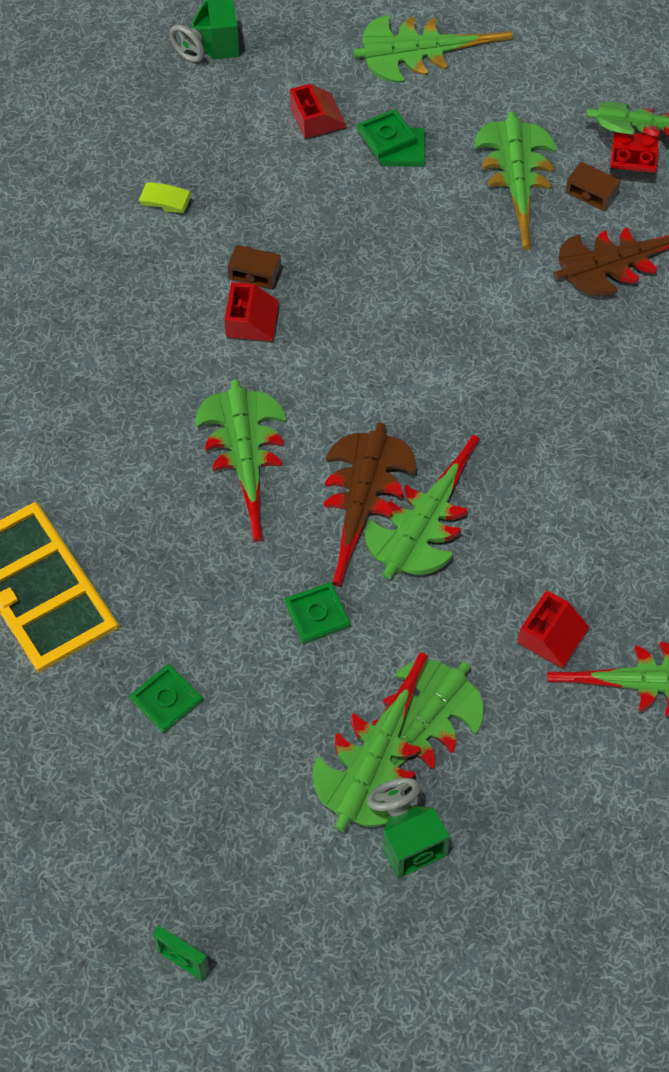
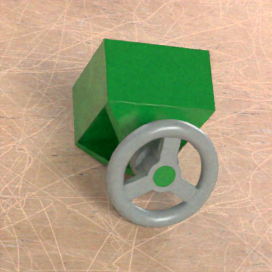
(211, 30)
(412, 833)

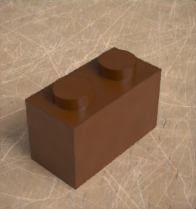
(593, 186)
(254, 267)

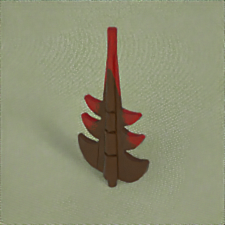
(589, 268)
(371, 458)

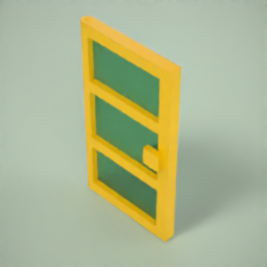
(46, 591)

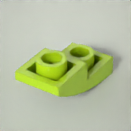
(165, 196)

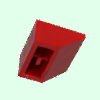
(315, 110)
(634, 152)
(250, 313)
(553, 629)

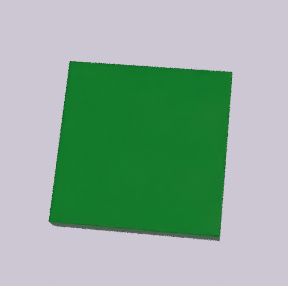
(386, 133)
(411, 156)
(317, 613)
(166, 698)
(181, 953)

